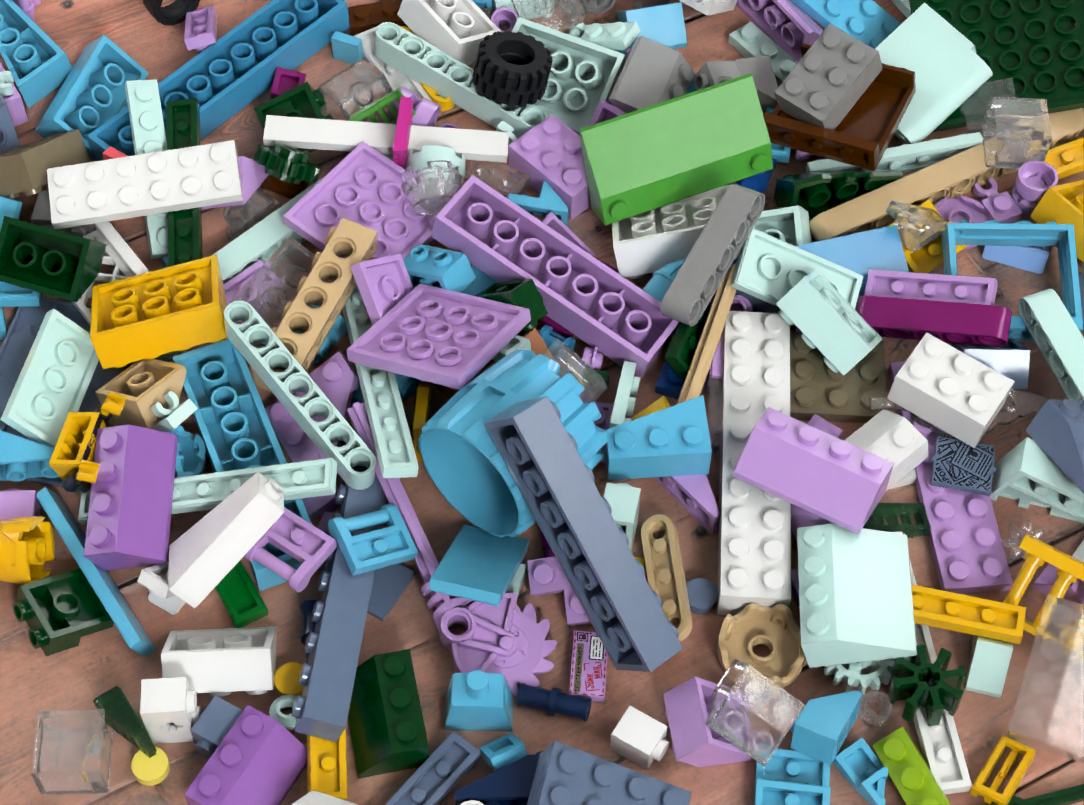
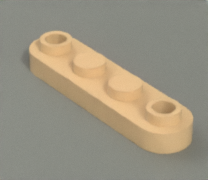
(666, 571)

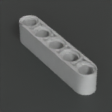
(712, 254)

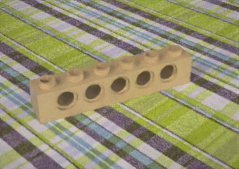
(346, 239)

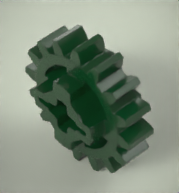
(287, 163)

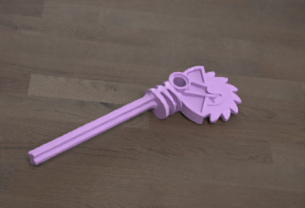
(495, 636)

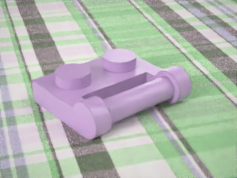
(297, 540)

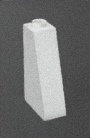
(222, 538)

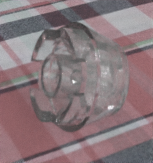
(431, 187)

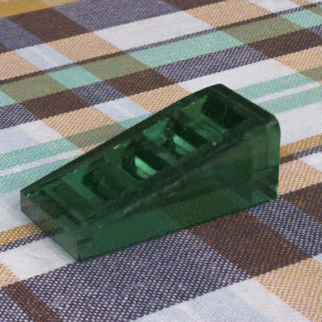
(891, 511)
(124, 720)

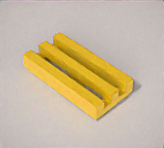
(991, 794)

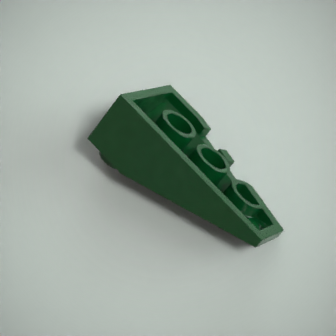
(828, 189)

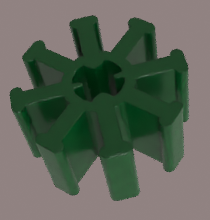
(926, 685)

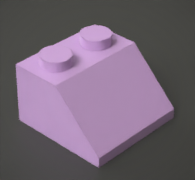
(692, 739)

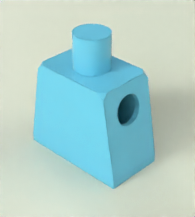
(478, 702)

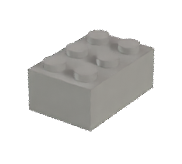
(829, 79)

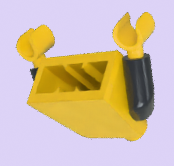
(77, 443)

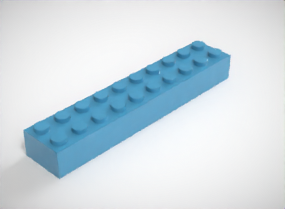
(237, 66)

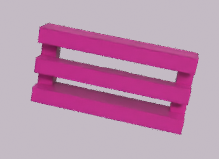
(403, 131)

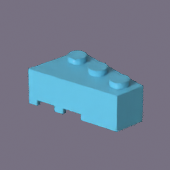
(661, 444)

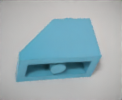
(825, 725)

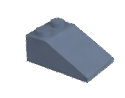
(1060, 433)

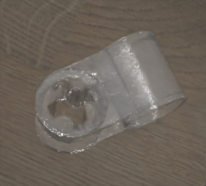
(243, 217)

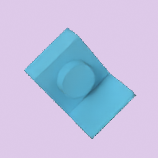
(542, 206)

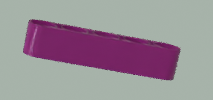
(944, 320)

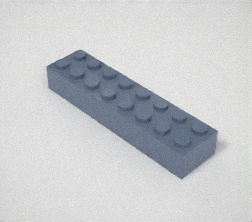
(583, 534)

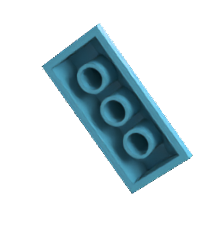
(91, 91)

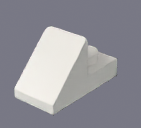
(156, 581)

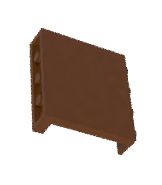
(862, 133)

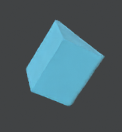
(659, 23)

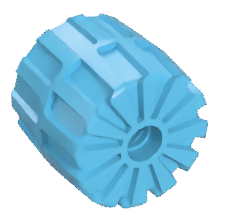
(464, 457)

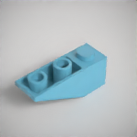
(23, 459)

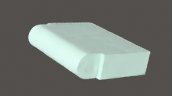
(943, 66)

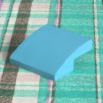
(792, 780)

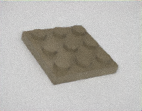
(830, 394)

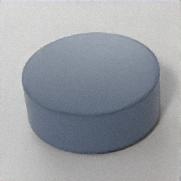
(702, 595)

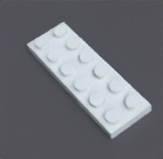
(144, 184)

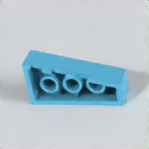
(30, 54)

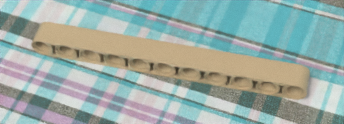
(941, 180)

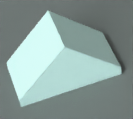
(988, 666)

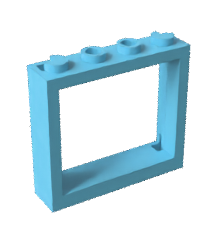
(1021, 234)

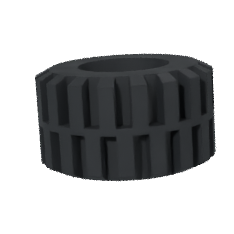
(512, 68)

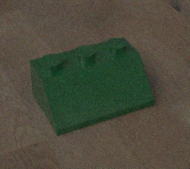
(48, 259)
(387, 716)

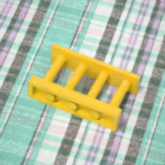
(1036, 554)

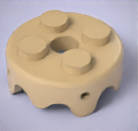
(768, 627)

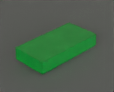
(241, 597)

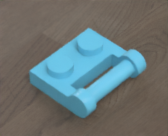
(374, 548)

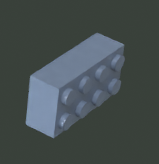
(579, 778)

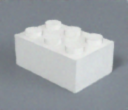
(950, 389)

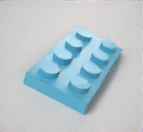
(858, 18)

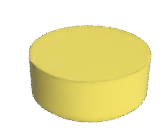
(150, 770)

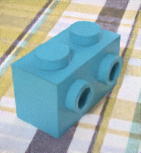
(439, 268)

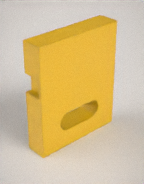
(421, 416)

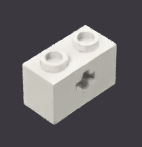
(168, 709)

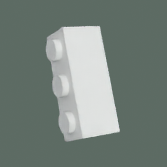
(448, 25)
(893, 440)
(222, 659)

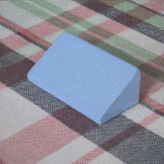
(1022, 257)

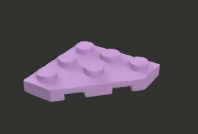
(337, 382)

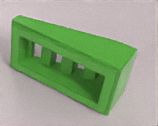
(377, 106)

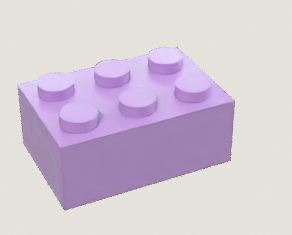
(553, 155)

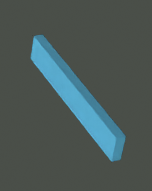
(99, 580)

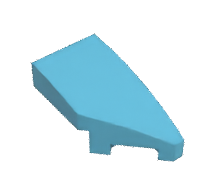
(863, 771)

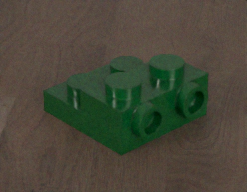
(297, 102)
(60, 611)

